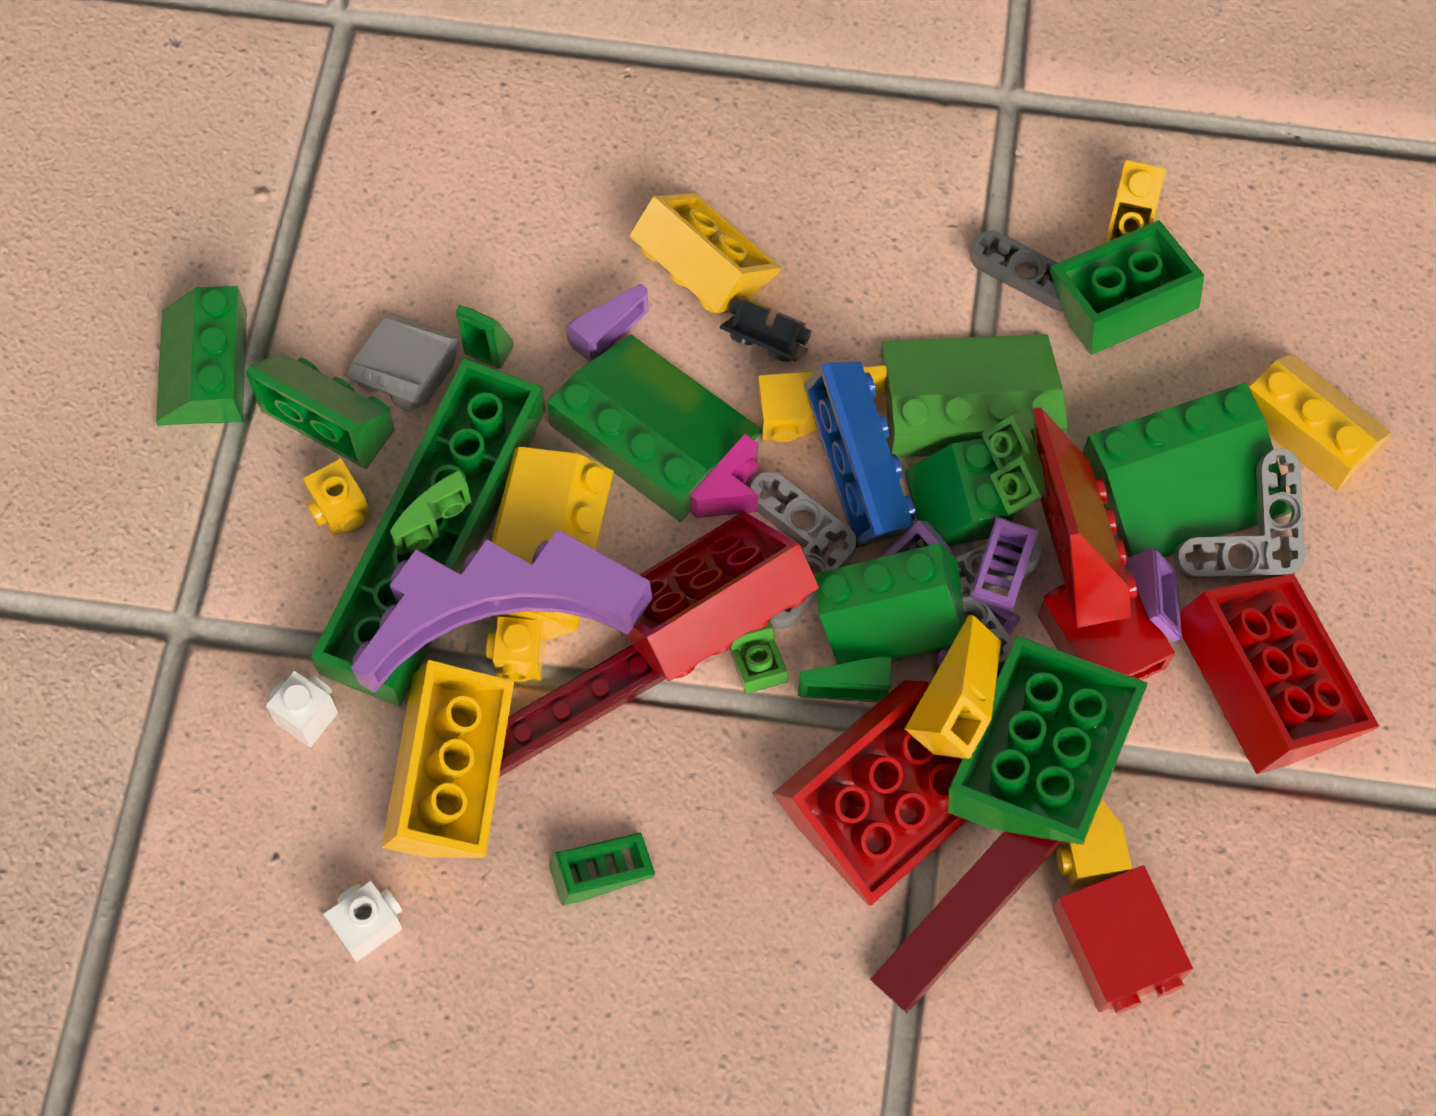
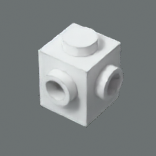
(302, 707)
(364, 918)

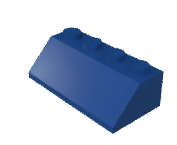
(859, 452)

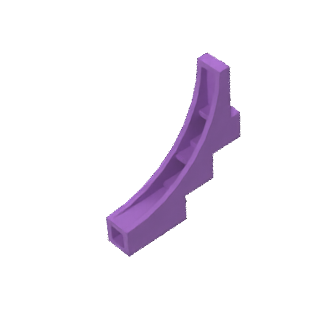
(495, 582)

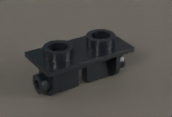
(751, 327)

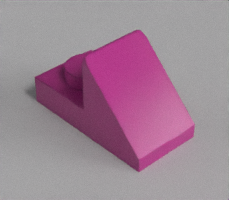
(724, 487)

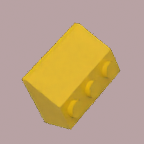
(702, 250)
(1316, 420)

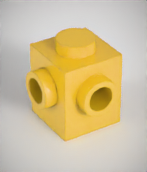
(336, 499)
(517, 649)

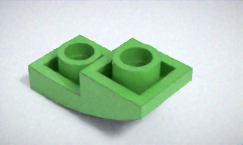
(1018, 463)
(417, 524)
(758, 660)

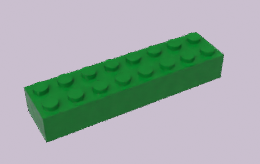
(472, 432)

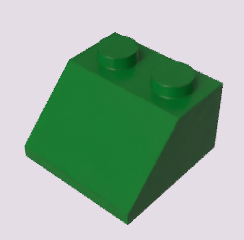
(957, 493)

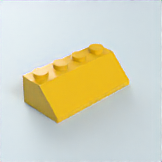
(547, 494)
(448, 763)

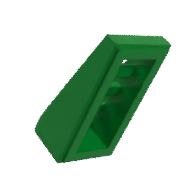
(483, 337)
(852, 681)
(588, 888)

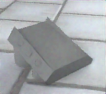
(404, 361)

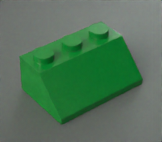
(1127, 286)
(202, 358)
(321, 407)
(892, 605)

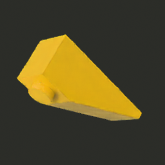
(785, 405)

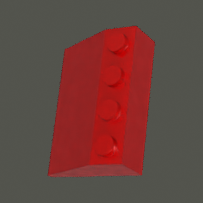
(1082, 529)
(718, 593)
(1274, 671)
(875, 797)

